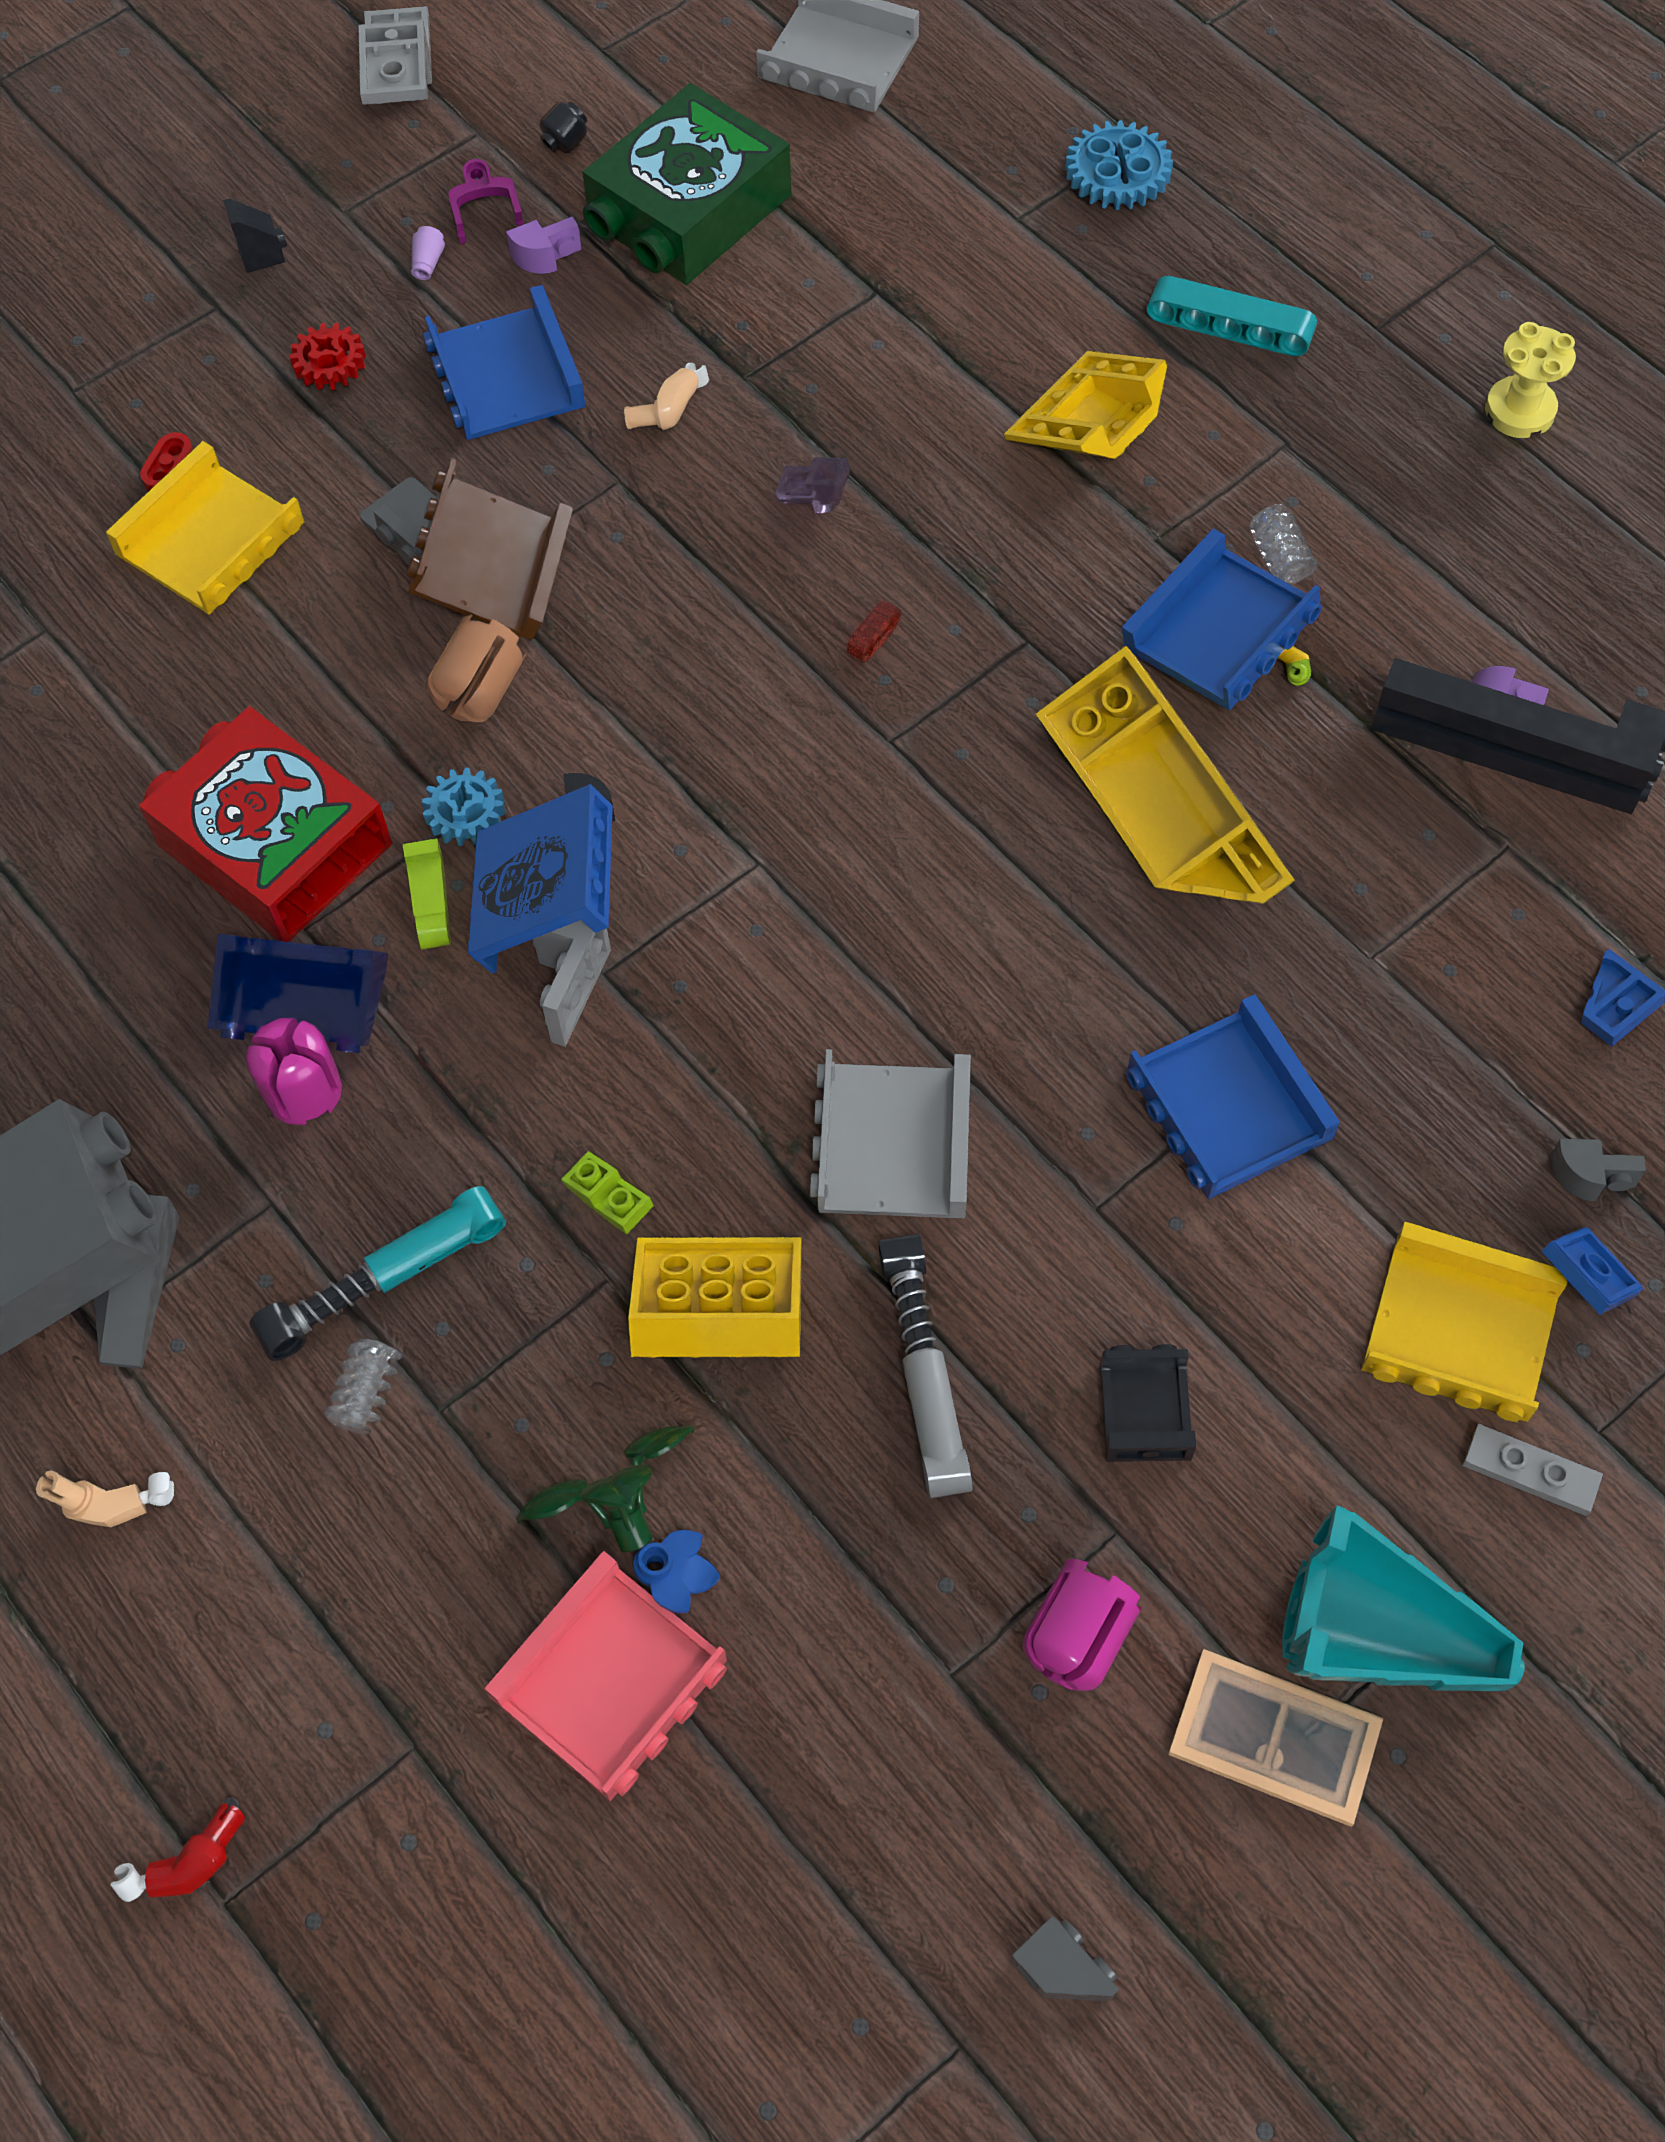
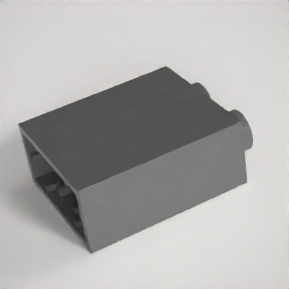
(65, 1218)

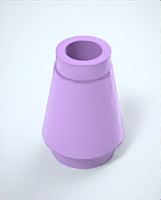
(426, 251)

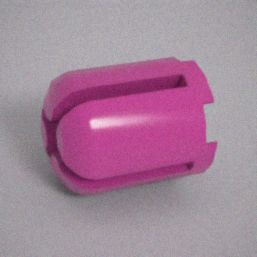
(294, 1070)
(1080, 1627)

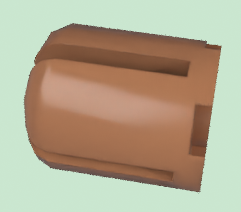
(475, 670)

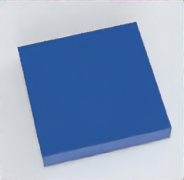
(1592, 1270)

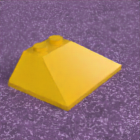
(1095, 406)

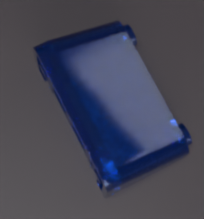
(307, 982)

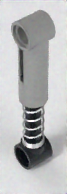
(925, 1371)

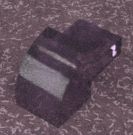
(818, 484)

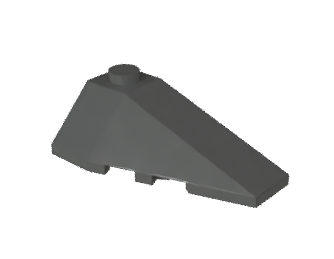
(129, 1308)

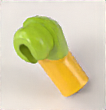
(1297, 665)

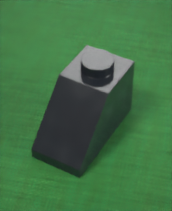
(255, 236)

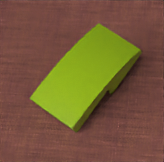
(607, 1193)

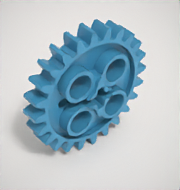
(1139, 157)

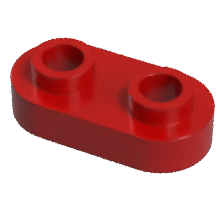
(164, 458)

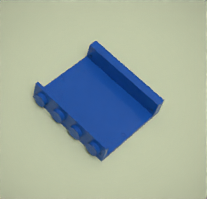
(506, 369)

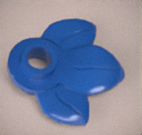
(681, 1572)

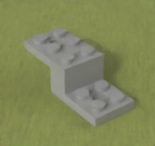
(395, 55)
(578, 960)

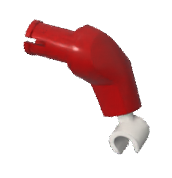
(190, 1869)

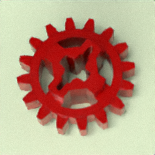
(327, 356)

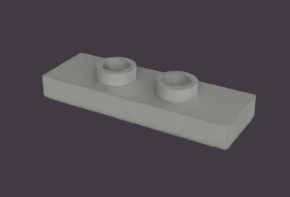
(1532, 1470)

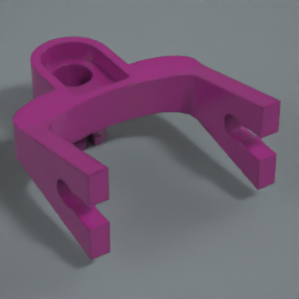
(480, 188)

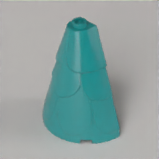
(1388, 1620)

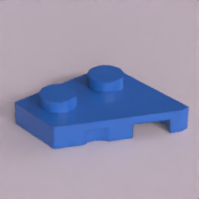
(1620, 999)

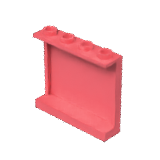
(607, 1677)

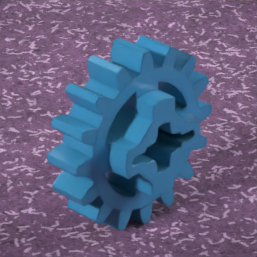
(463, 806)

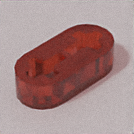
(874, 631)

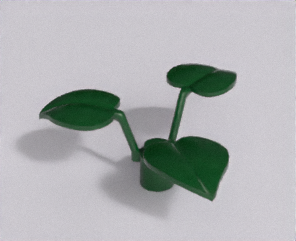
(617, 1491)

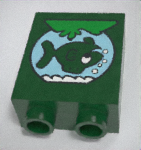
(686, 184)

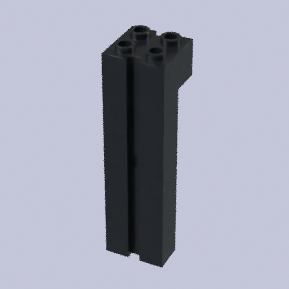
(1525, 737)

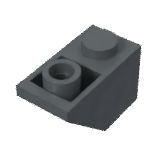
(1061, 1968)

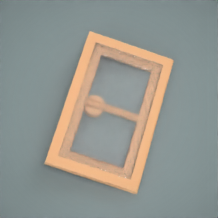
(1277, 1737)

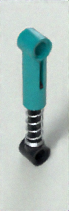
(468, 1220)

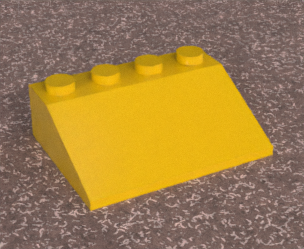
(716, 1297)

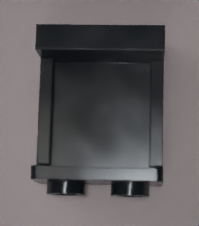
(1146, 1404)

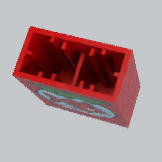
(265, 823)

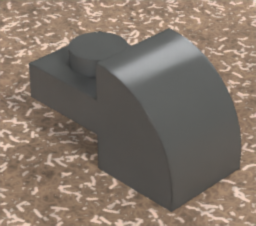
(1586, 1171)

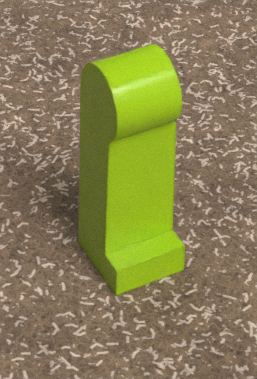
(428, 892)

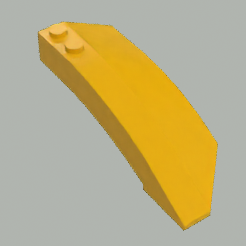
(1161, 786)

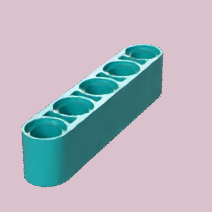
(1232, 316)

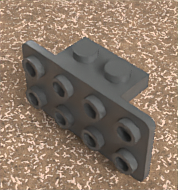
(399, 517)

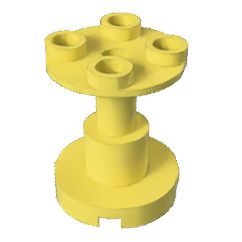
(1525, 401)

